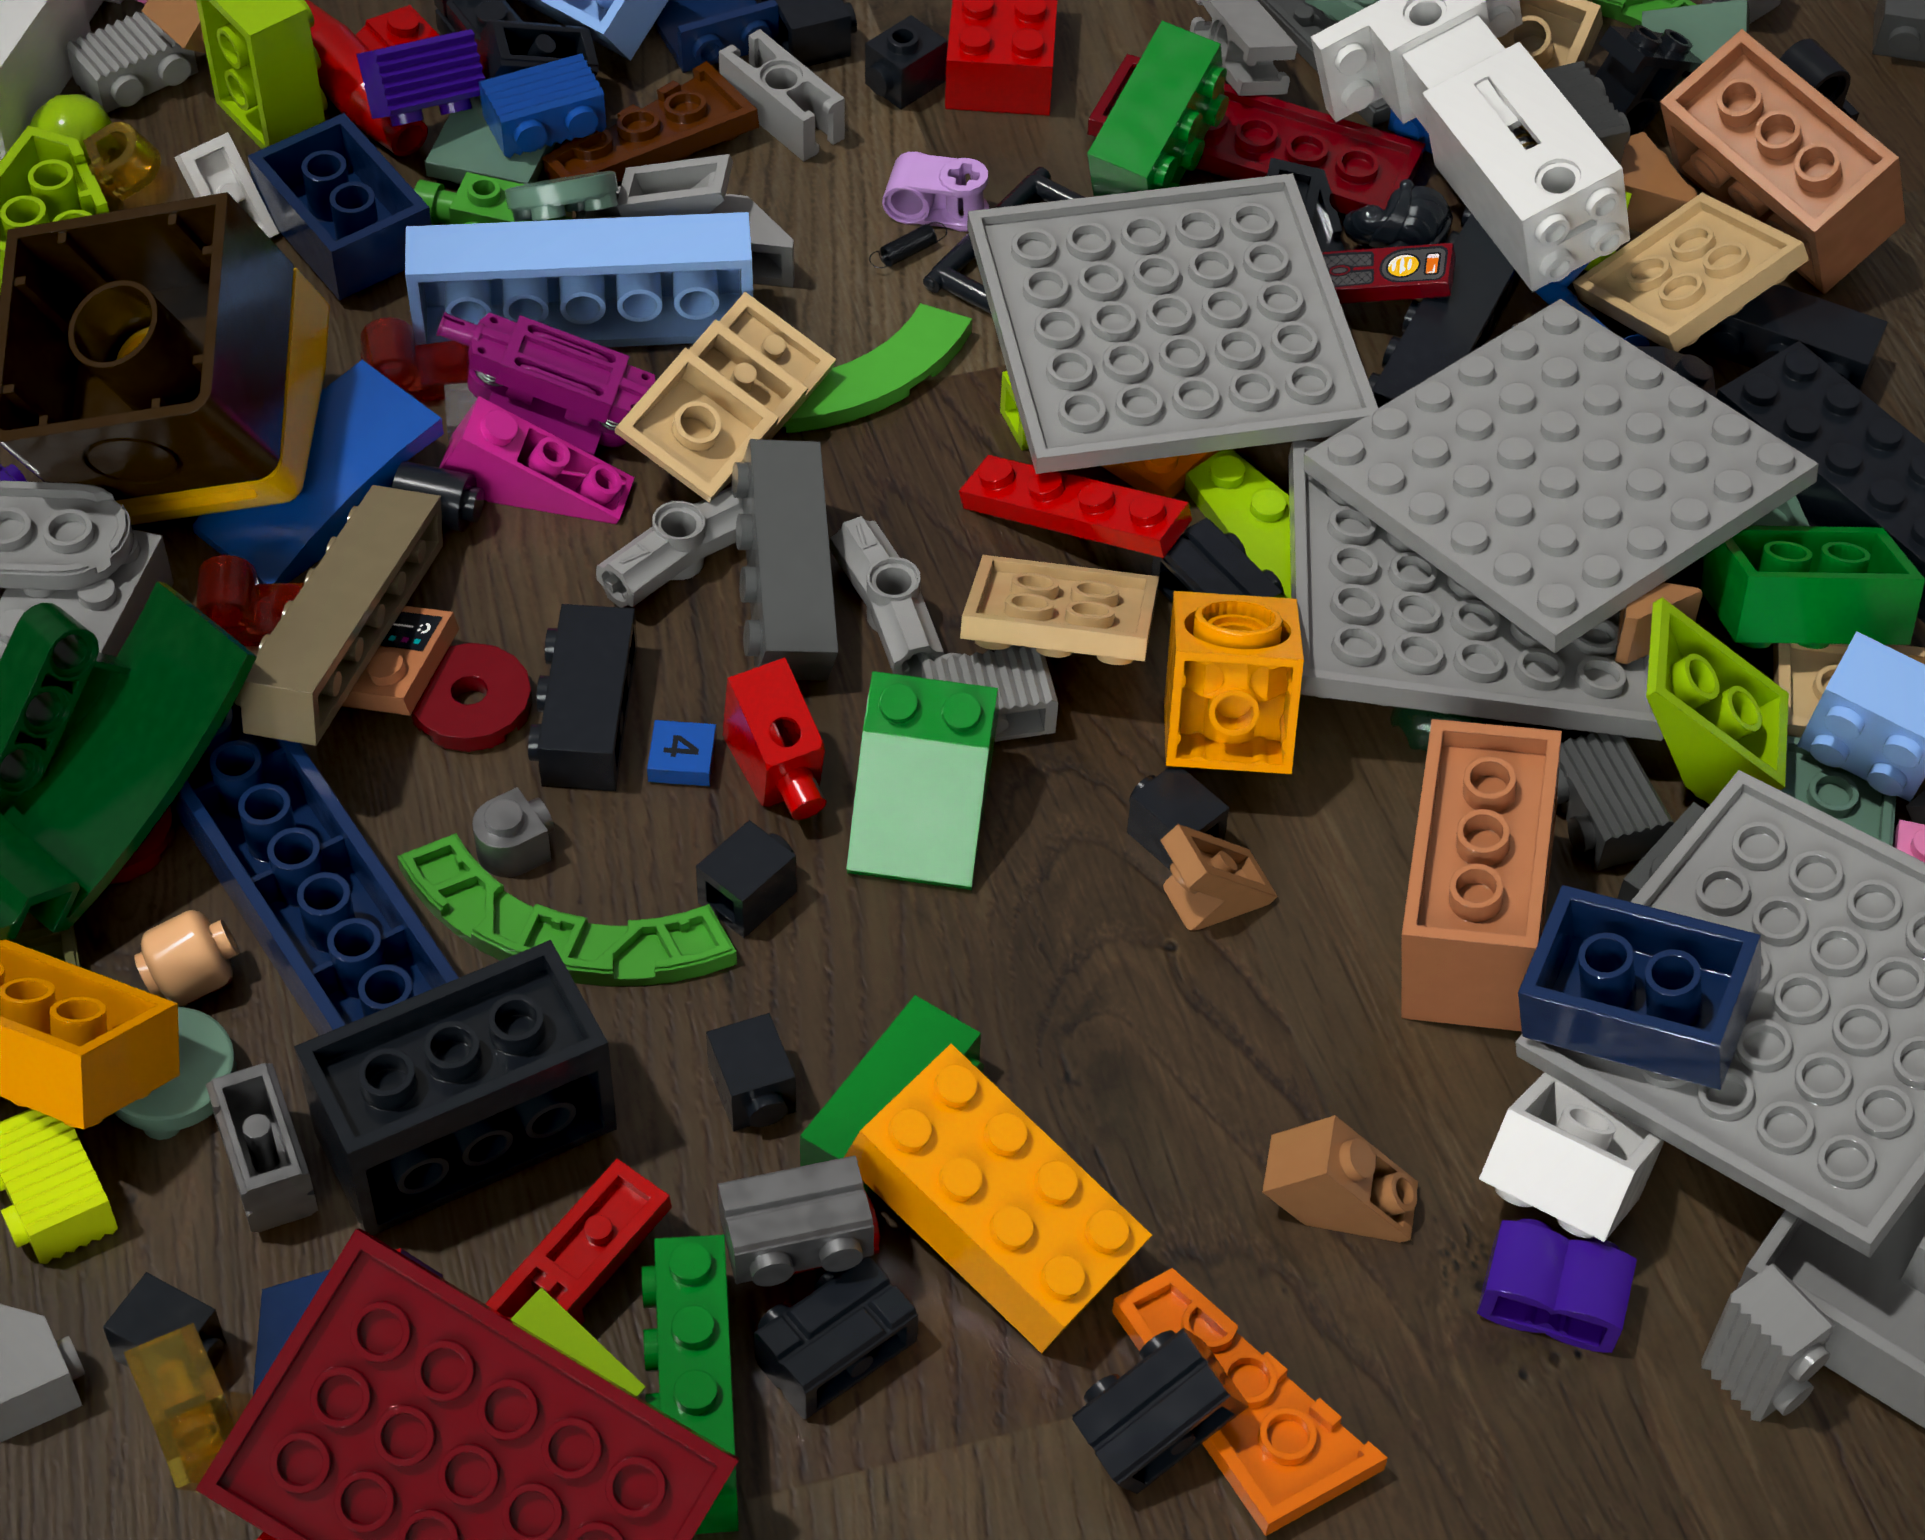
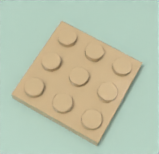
(1690, 272)
(1060, 609)

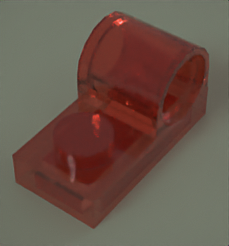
(417, 369)
(236, 600)

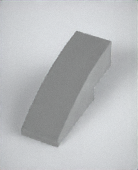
(670, 189)

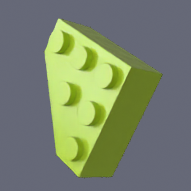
(45, 182)

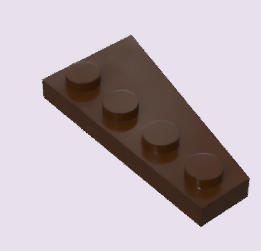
(666, 130)

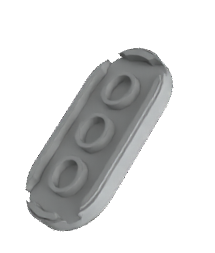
(60, 535)

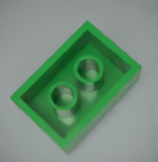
(1161, 115)
(1812, 586)

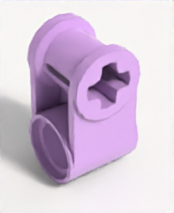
(934, 190)

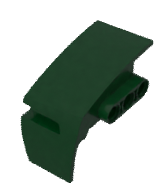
(100, 746)

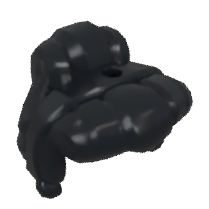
(1411, 218)

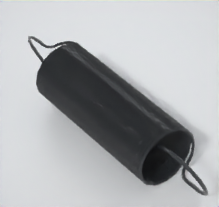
(908, 245)

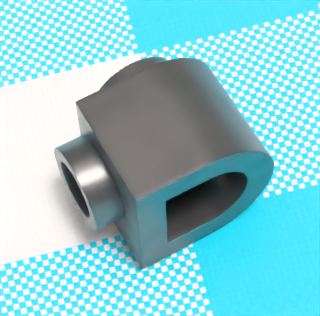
(512, 834)

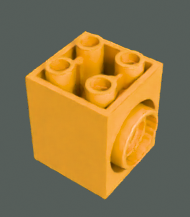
(1233, 682)

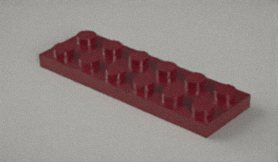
(1358, 160)

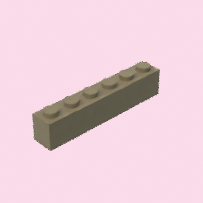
(341, 615)

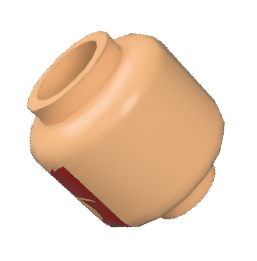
(186, 957)

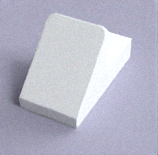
(219, 169)

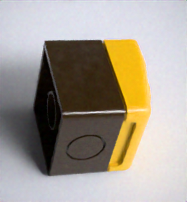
(161, 358)

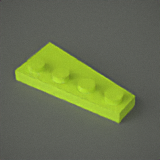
(1247, 505)

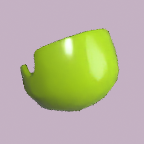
(72, 116)

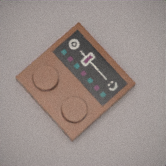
(404, 661)

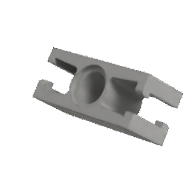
(1248, 45)
(786, 95)

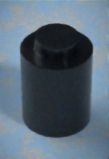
(460, 496)

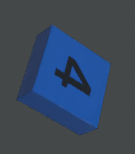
(681, 753)

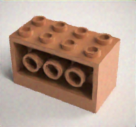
(1785, 157)
(1478, 872)

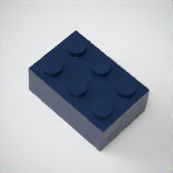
(339, 204)
(1640, 986)

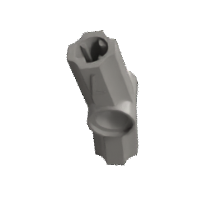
(670, 548)
(891, 595)

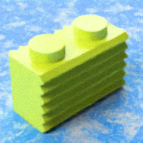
(50, 1187)

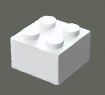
(1570, 1159)

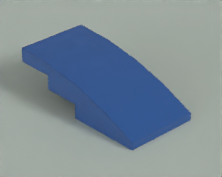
(357, 442)

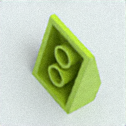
(1713, 707)

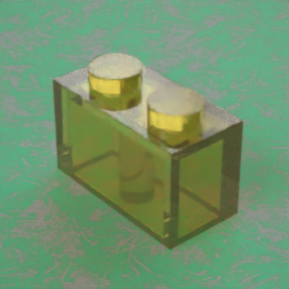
(181, 1401)

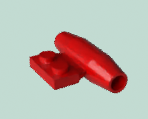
(341, 74)

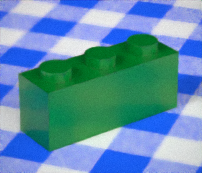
(888, 1067)

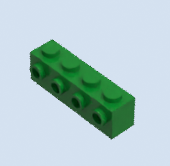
(694, 1350)

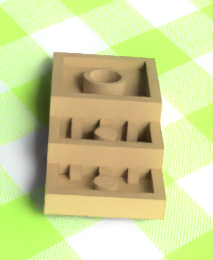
(722, 392)

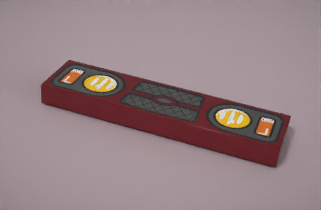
(1392, 272)

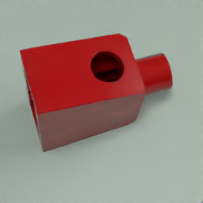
(775, 738)

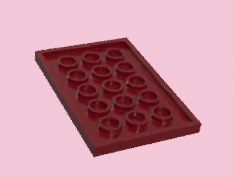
(449, 1422)

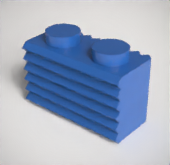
(543, 105)

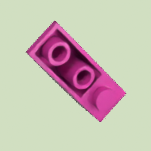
(534, 468)

